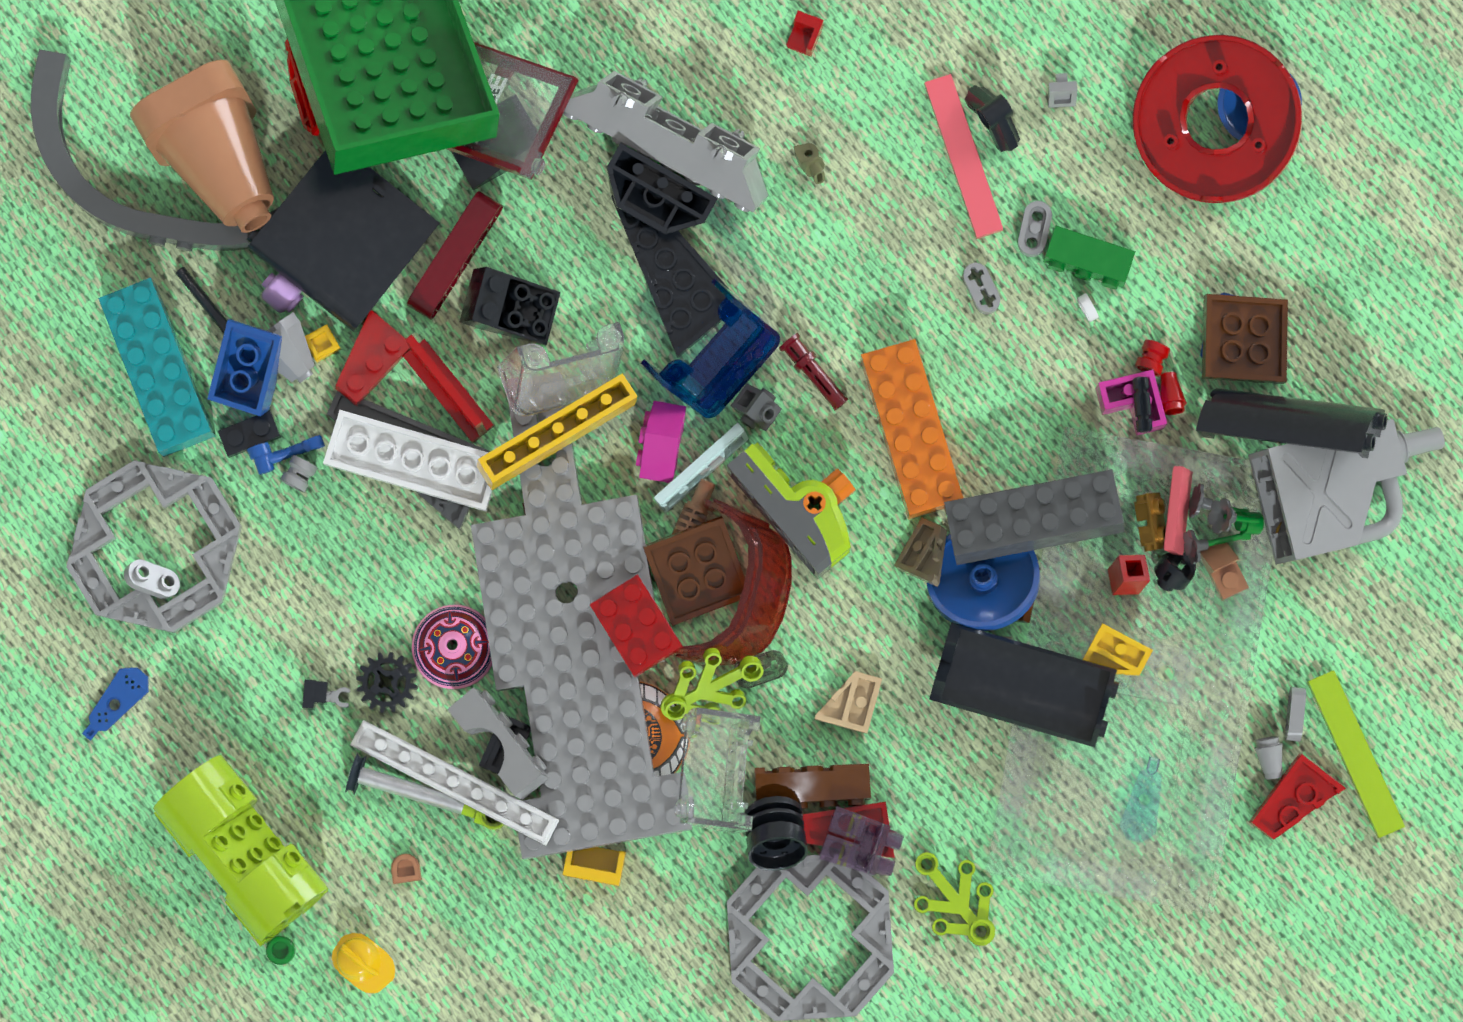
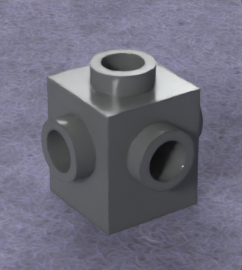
(756, 407)

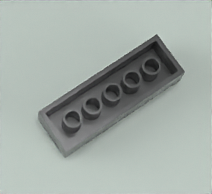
(1034, 517)

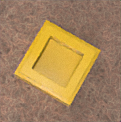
(322, 343)

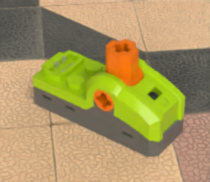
(813, 534)

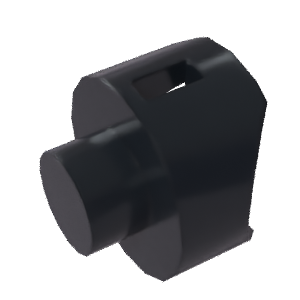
(1169, 574)

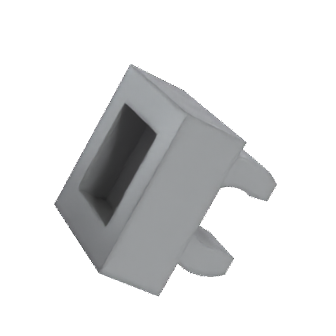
(1062, 92)

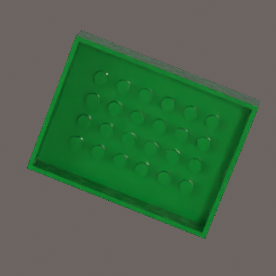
(389, 77)

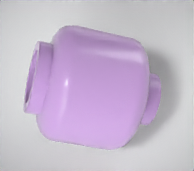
(281, 293)

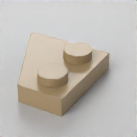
(852, 703)

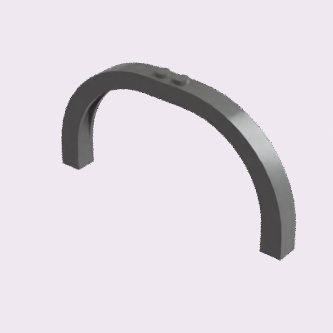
(46, 114)

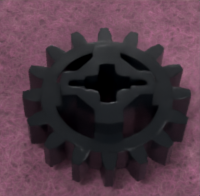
(376, 690)

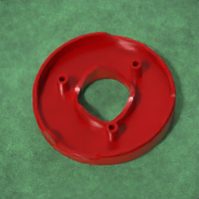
(1228, 172)

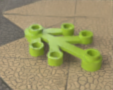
(707, 688)
(958, 902)

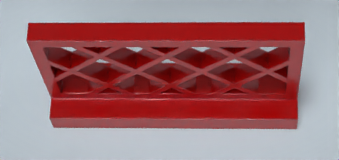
(447, 389)

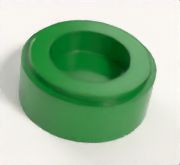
(280, 950)

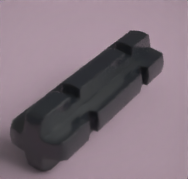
(1142, 404)

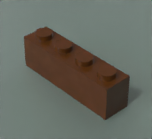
(816, 784)

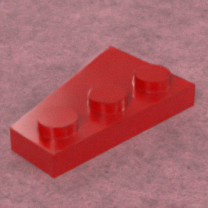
(371, 358)
(1294, 796)
(817, 823)

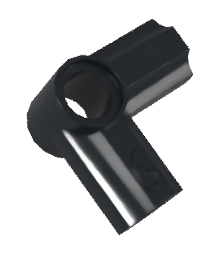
(995, 115)

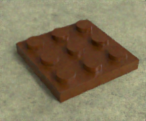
(1245, 339)
(696, 570)

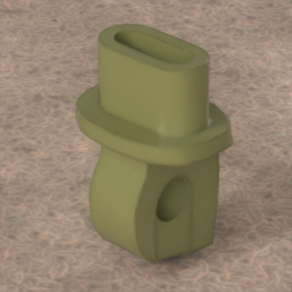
(813, 165)

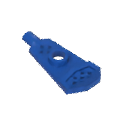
(123, 693)

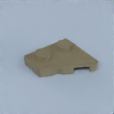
(924, 552)

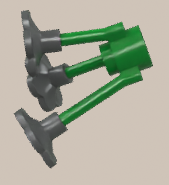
(1221, 519)

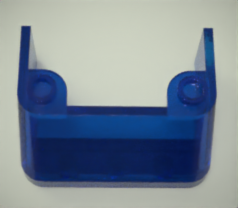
(724, 362)

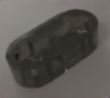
(769, 674)

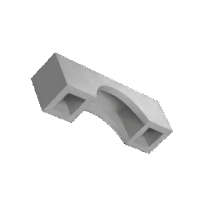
(519, 769)

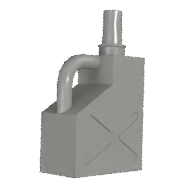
(1328, 493)

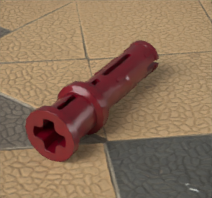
(805, 361)

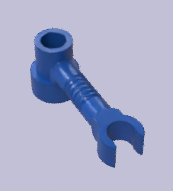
(265, 458)

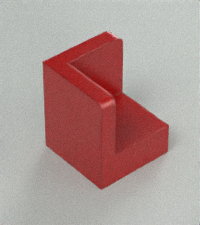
(805, 33)

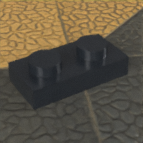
(249, 433)

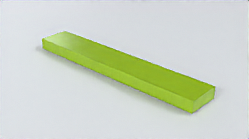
(1356, 754)

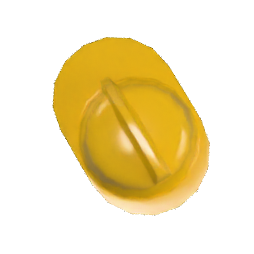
(363, 963)

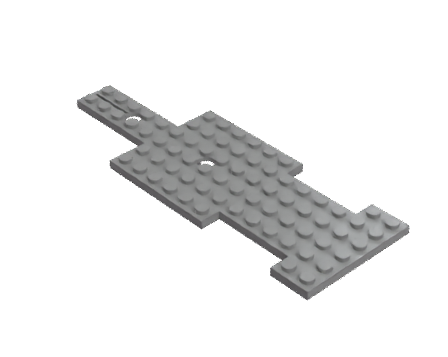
(576, 684)

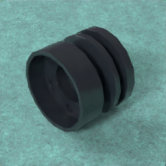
(776, 833)

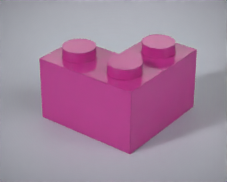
(1118, 395)
(661, 441)

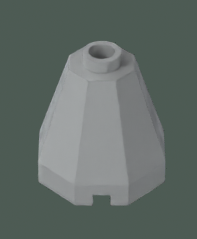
(295, 355)

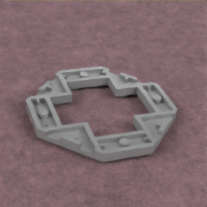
(169, 487)
(814, 999)

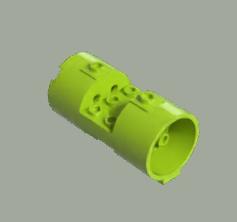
(216, 820)

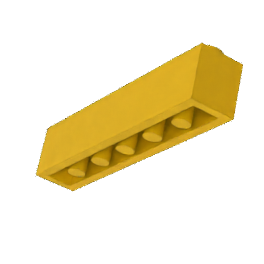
(557, 431)

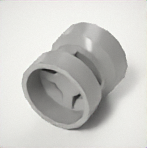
(302, 468)

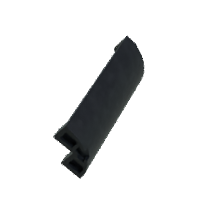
(1291, 421)
(1024, 685)

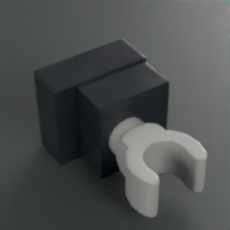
(317, 693)

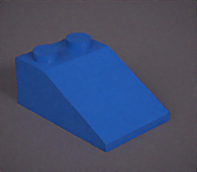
(246, 368)

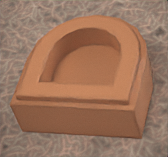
(405, 869)

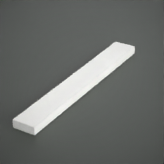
(454, 782)

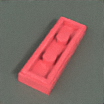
(1178, 510)

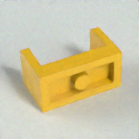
(595, 865)

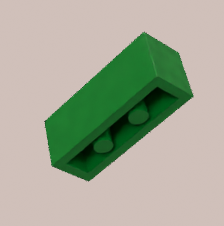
(1089, 257)

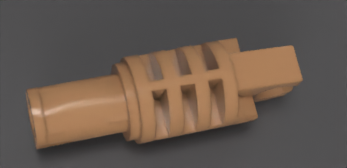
(694, 511)

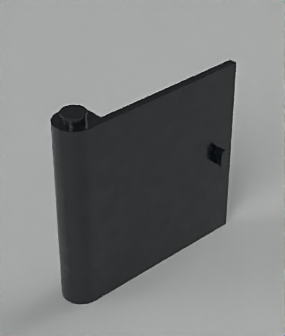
(343, 238)

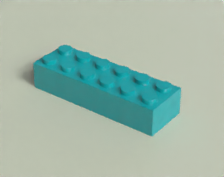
(156, 367)

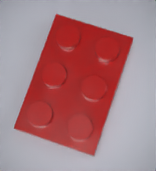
(636, 625)

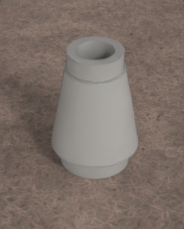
(1270, 756)

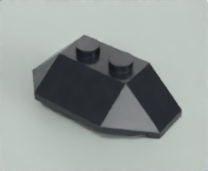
(656, 193)

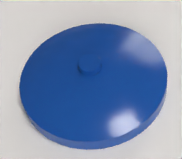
(987, 591)

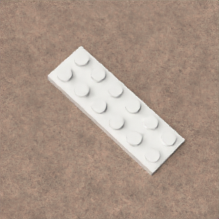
(408, 460)

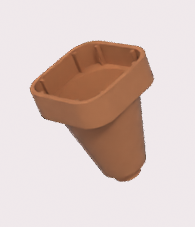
(208, 138)

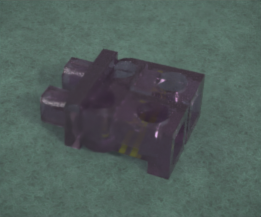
(868, 844)

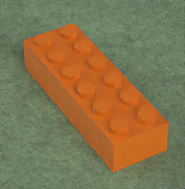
(911, 428)

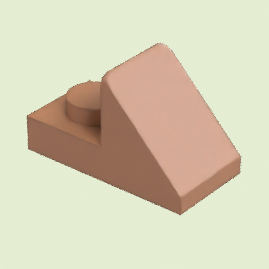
(1223, 570)

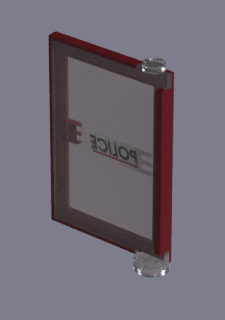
(530, 108)

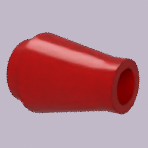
(1171, 394)

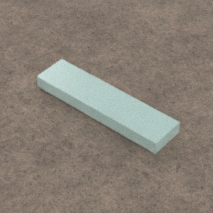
(701, 468)

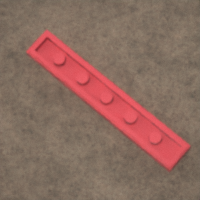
(963, 156)

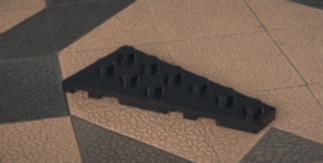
(676, 281)

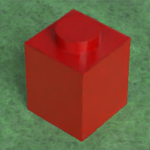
(1128, 574)

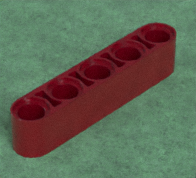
(453, 255)

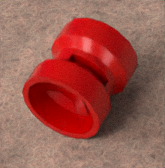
(1152, 357)

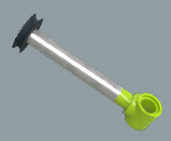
(360, 775)

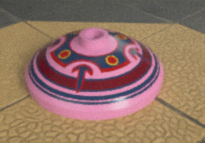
(454, 667)

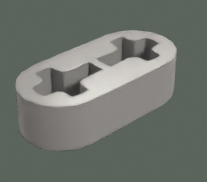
(975, 291)
(1295, 714)

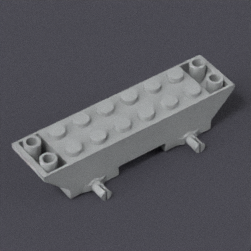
(706, 156)

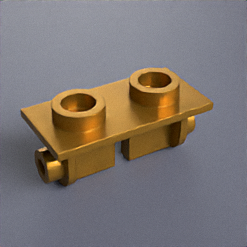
(1151, 508)

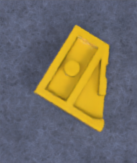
(1117, 651)

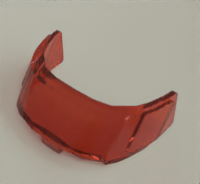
(763, 593)

